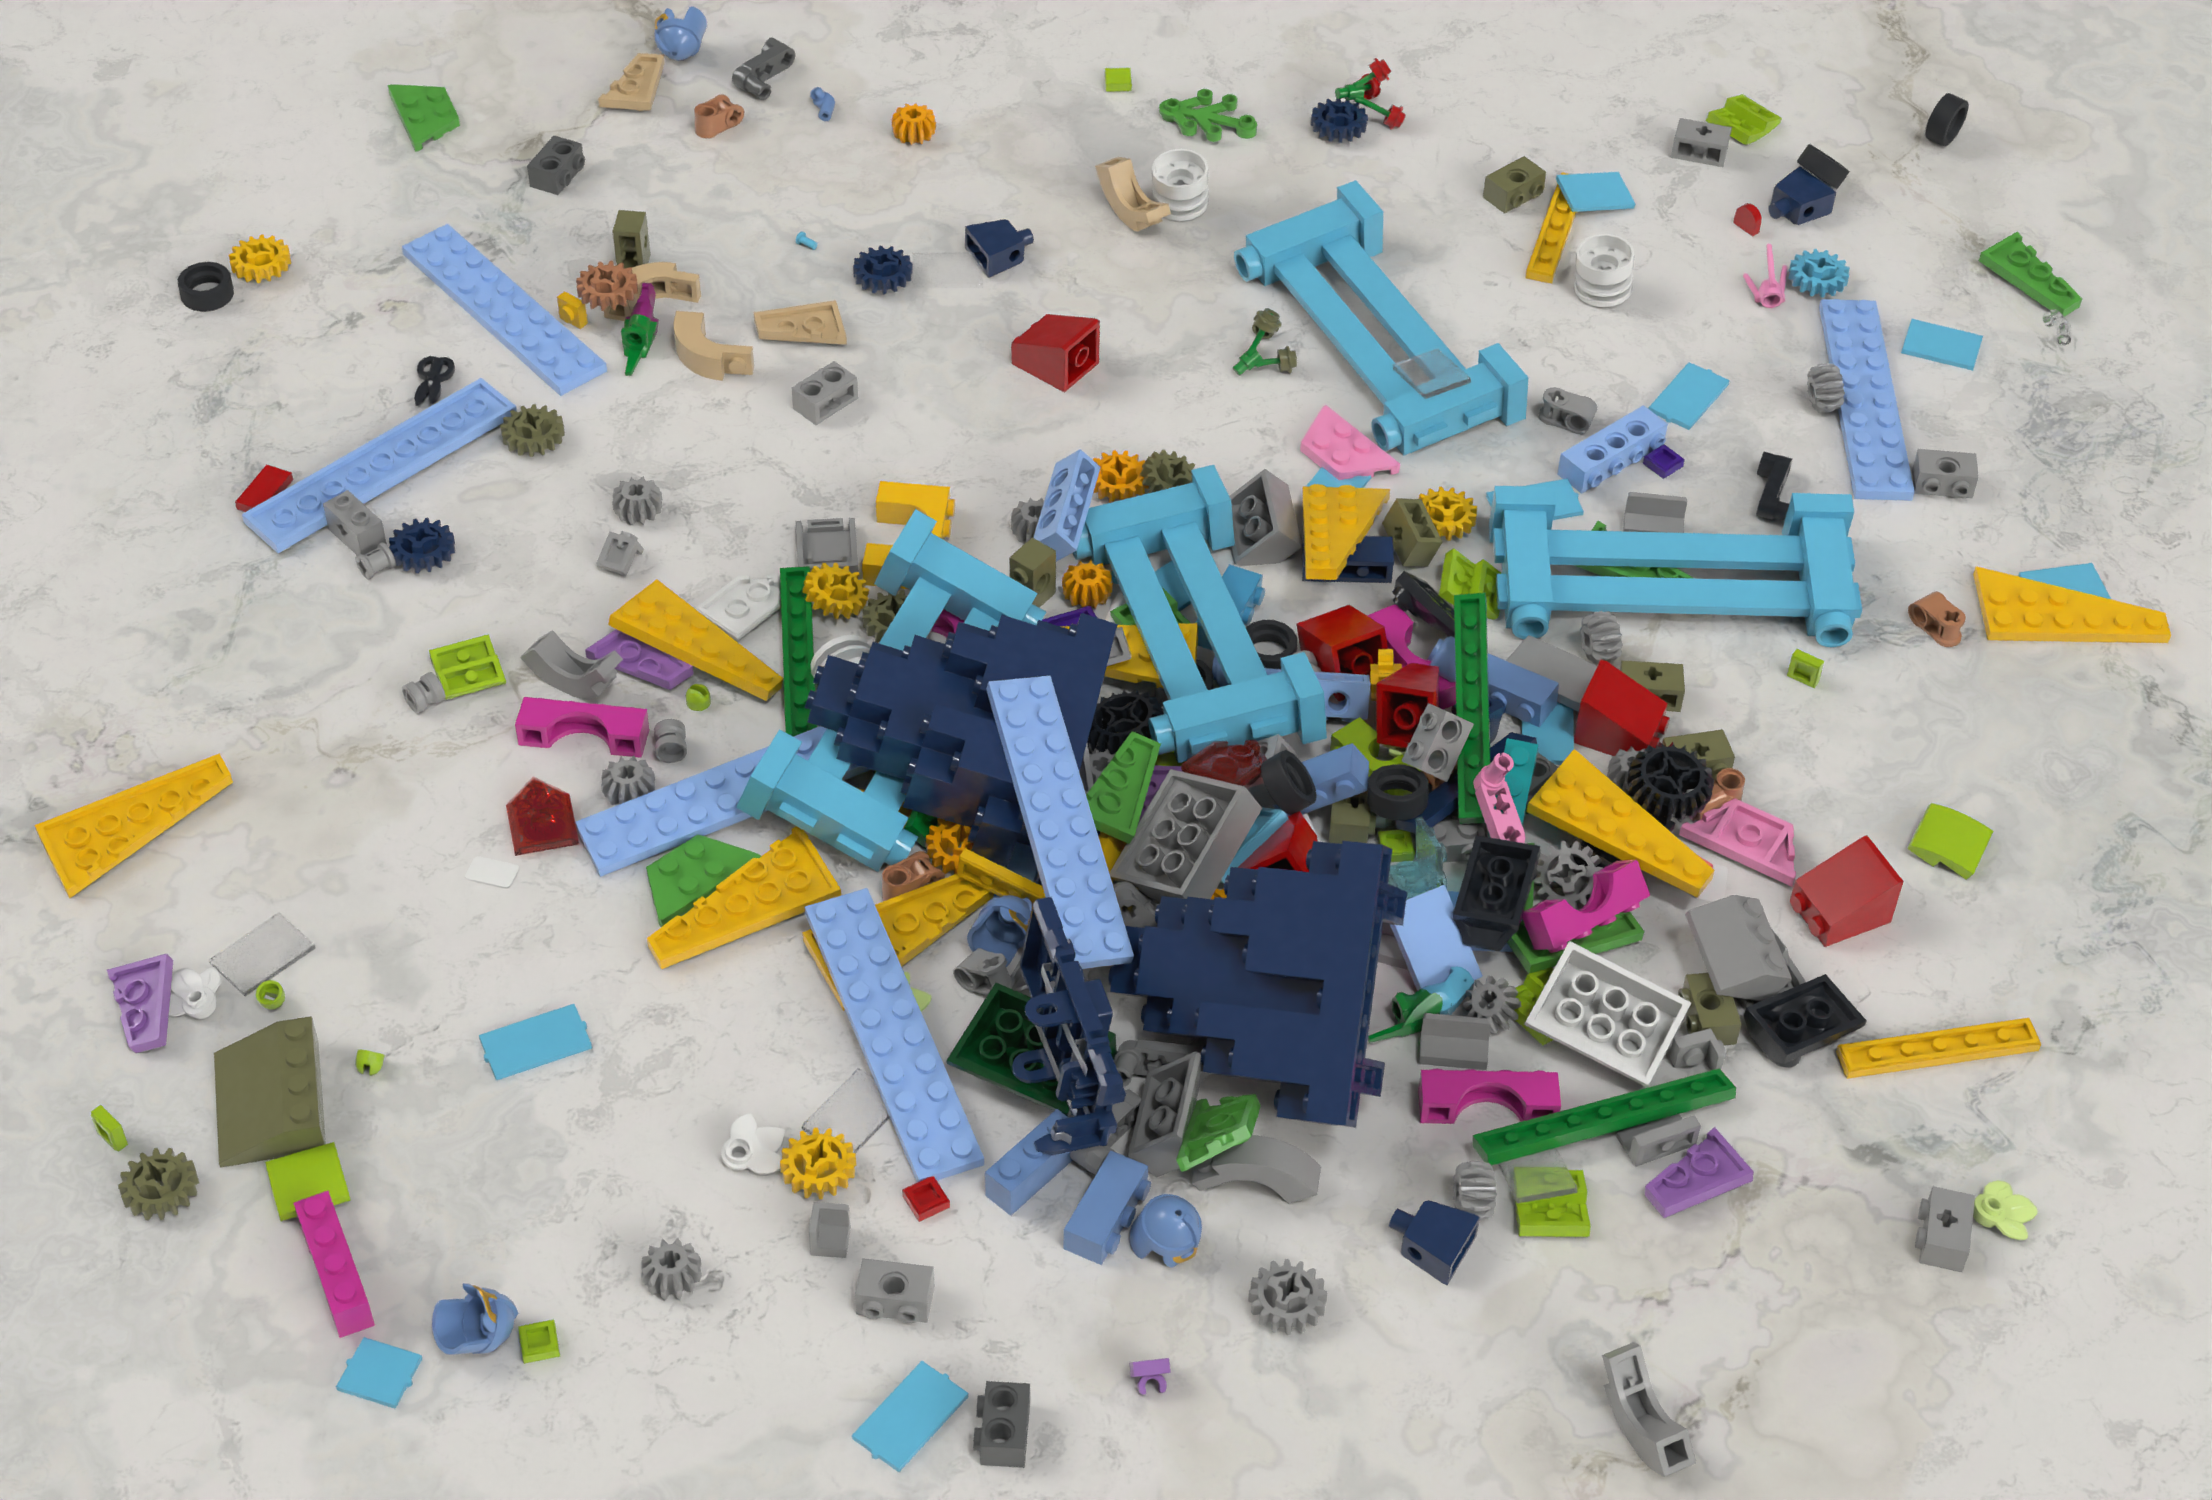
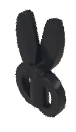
(432, 378)

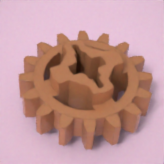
(607, 285)

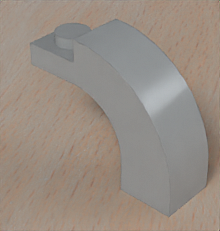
(569, 671)
(1264, 1161)
(1647, 1427)

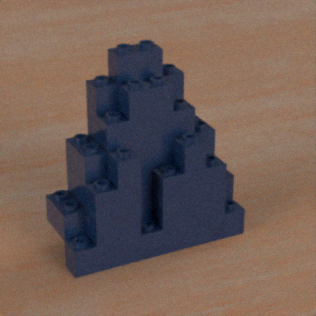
(932, 722)
(1276, 976)

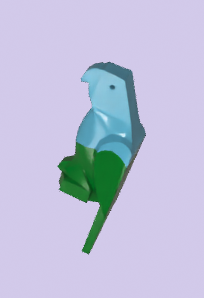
(1434, 999)

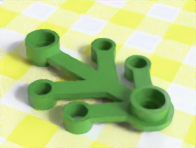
(1177, 111)

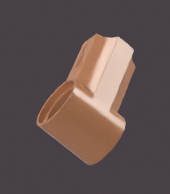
(1727, 786)

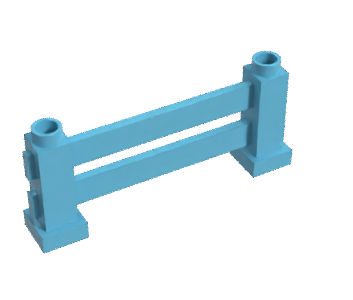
(1347, 236)
(1811, 543)
(1193, 717)
(813, 790)

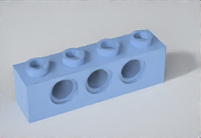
(1612, 449)
(1067, 503)
(1354, 687)

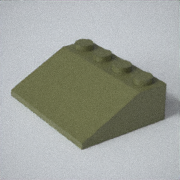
(269, 1094)

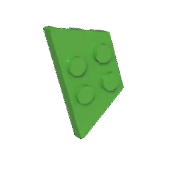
(424, 112)
(691, 873)
(1217, 1128)

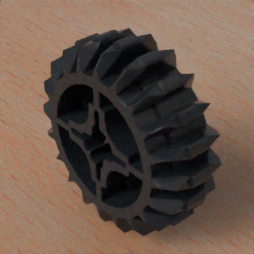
(1119, 716)
(1664, 788)

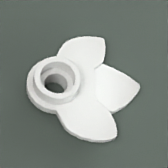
(194, 993)
(757, 1144)

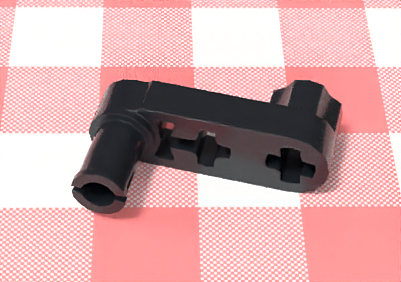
(1776, 469)

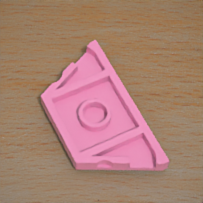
(1344, 449)
(1748, 838)

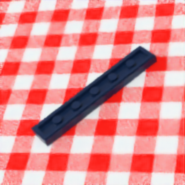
(1444, 798)

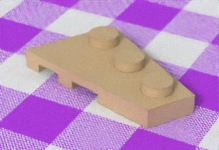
(637, 85)
(802, 323)

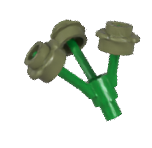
(1264, 327)

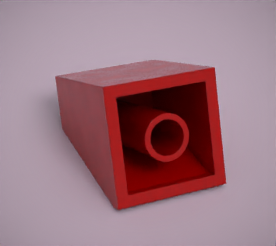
(1058, 349)
(1343, 641)
(1403, 700)
(1619, 713)
(1285, 847)
(1847, 893)

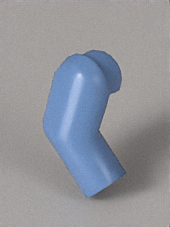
(823, 101)

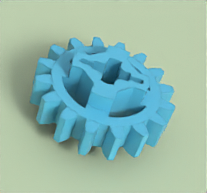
(1819, 273)

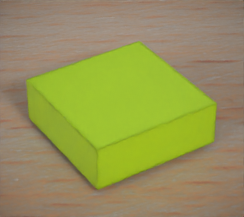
(1118, 79)
(1805, 668)
(1400, 843)
(109, 1128)
(539, 1341)

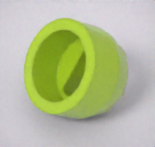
(698, 697)
(272, 989)
(370, 1059)

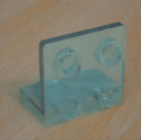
(1427, 870)

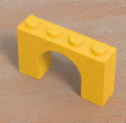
(895, 506)

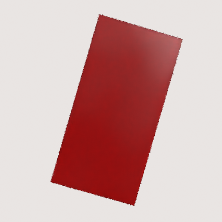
(264, 486)

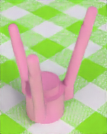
(1770, 292)

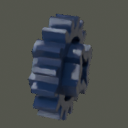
(1339, 120)
(882, 269)
(422, 545)

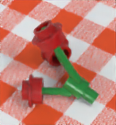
(1368, 88)

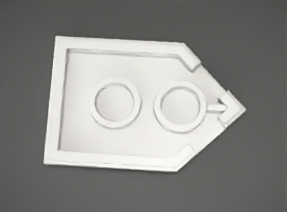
(742, 604)

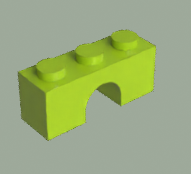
(1365, 740)

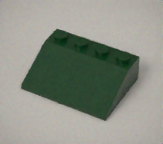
(997, 1037)

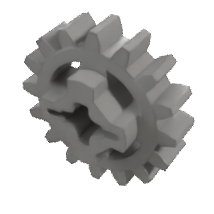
(1555, 877)
(1287, 1296)

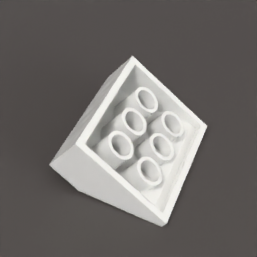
(1608, 1014)

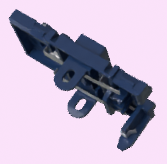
(1074, 1029)

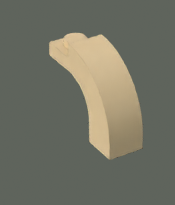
(1126, 196)
(666, 283)
(705, 356)

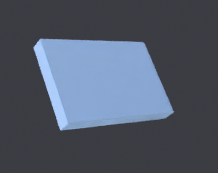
(1432, 939)

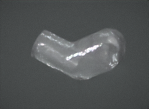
(2062, 325)

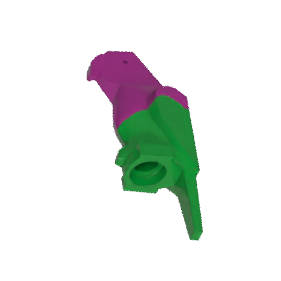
(639, 328)

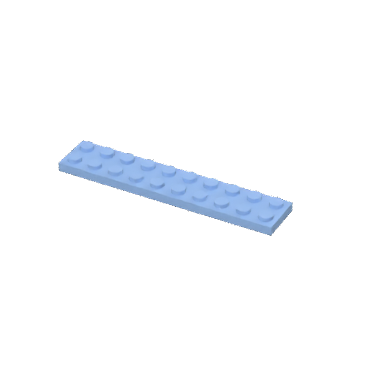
(504, 309)
(1870, 409)
(380, 463)
(678, 811)
(1059, 819)
(894, 1037)

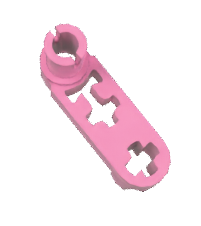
(1489, 784)

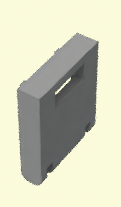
(827, 543)

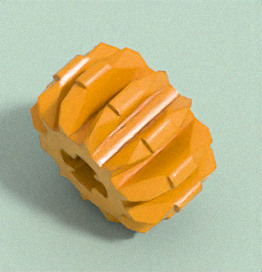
(913, 123)
(1087, 584)

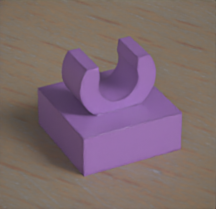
(1150, 1370)

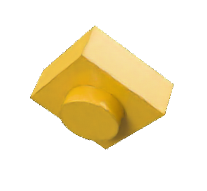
(572, 310)

